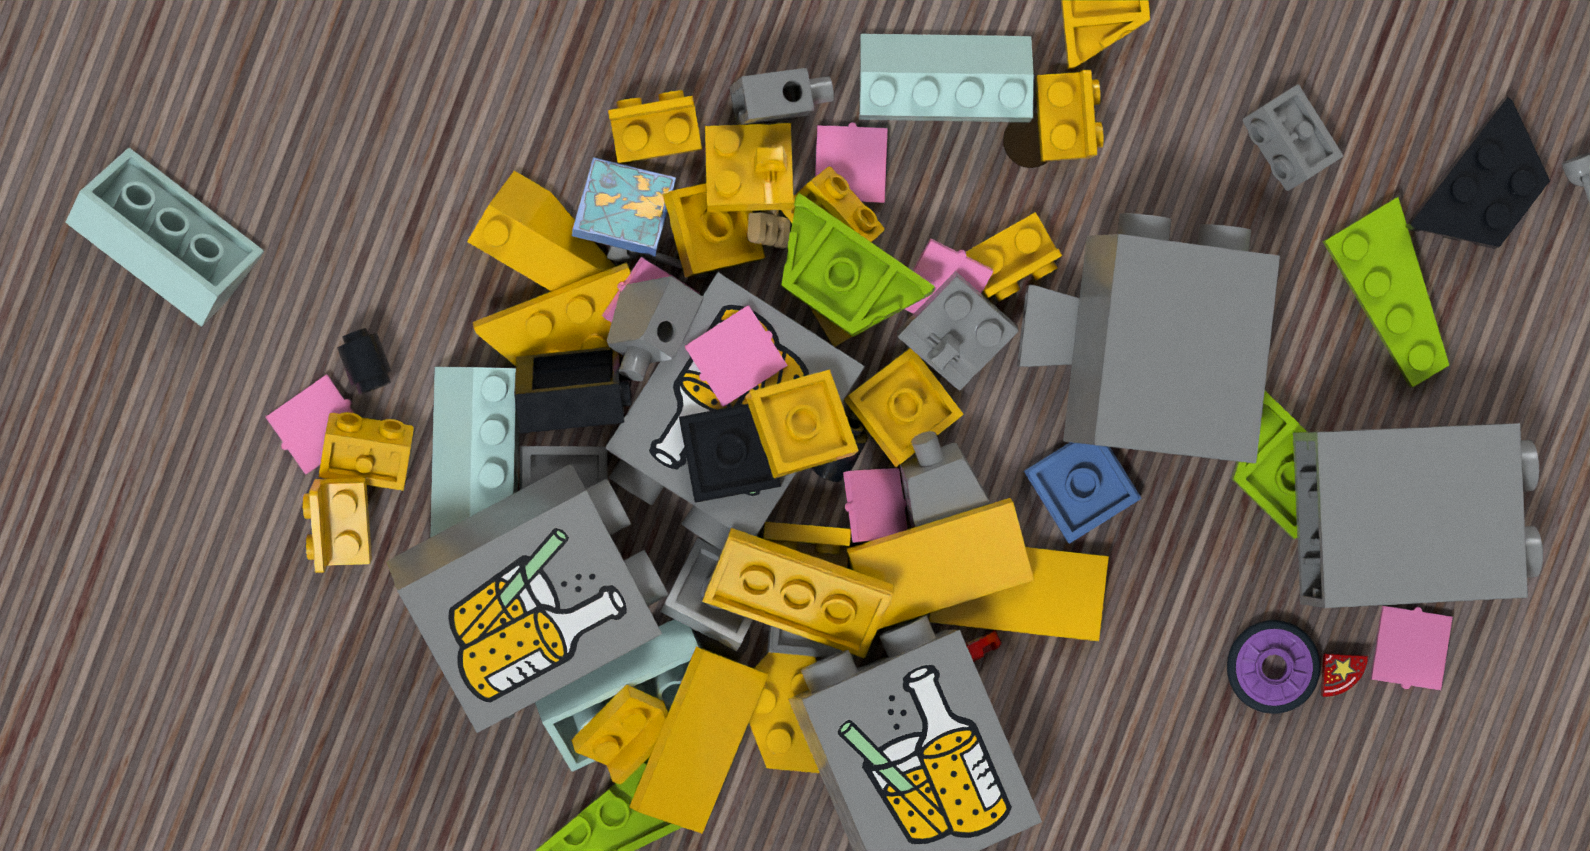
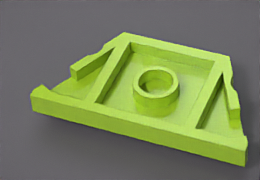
(845, 273)
(1272, 477)

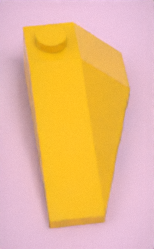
(534, 236)

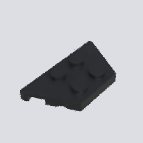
(1486, 185)

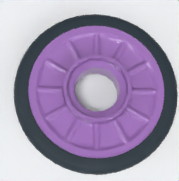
(1300, 672)

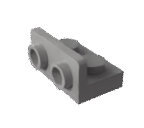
(1292, 138)

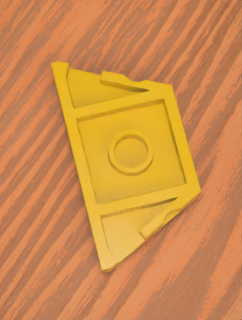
(1098, 24)
(557, 320)
(773, 717)

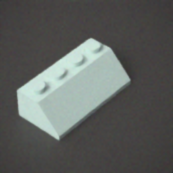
(946, 78)
(163, 236)
(472, 442)
(651, 668)

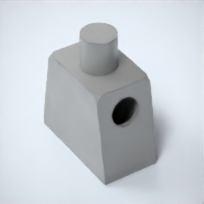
(761, 97)
(651, 323)
(1047, 328)
(939, 481)

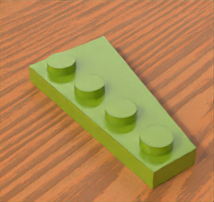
(1388, 283)
(610, 823)

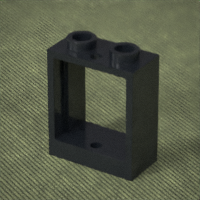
(570, 390)

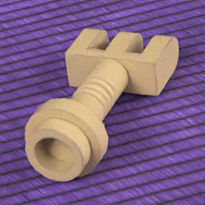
(768, 229)

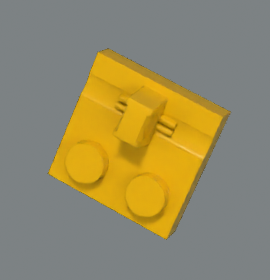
(749, 167)
(706, 238)
(901, 404)
(801, 423)

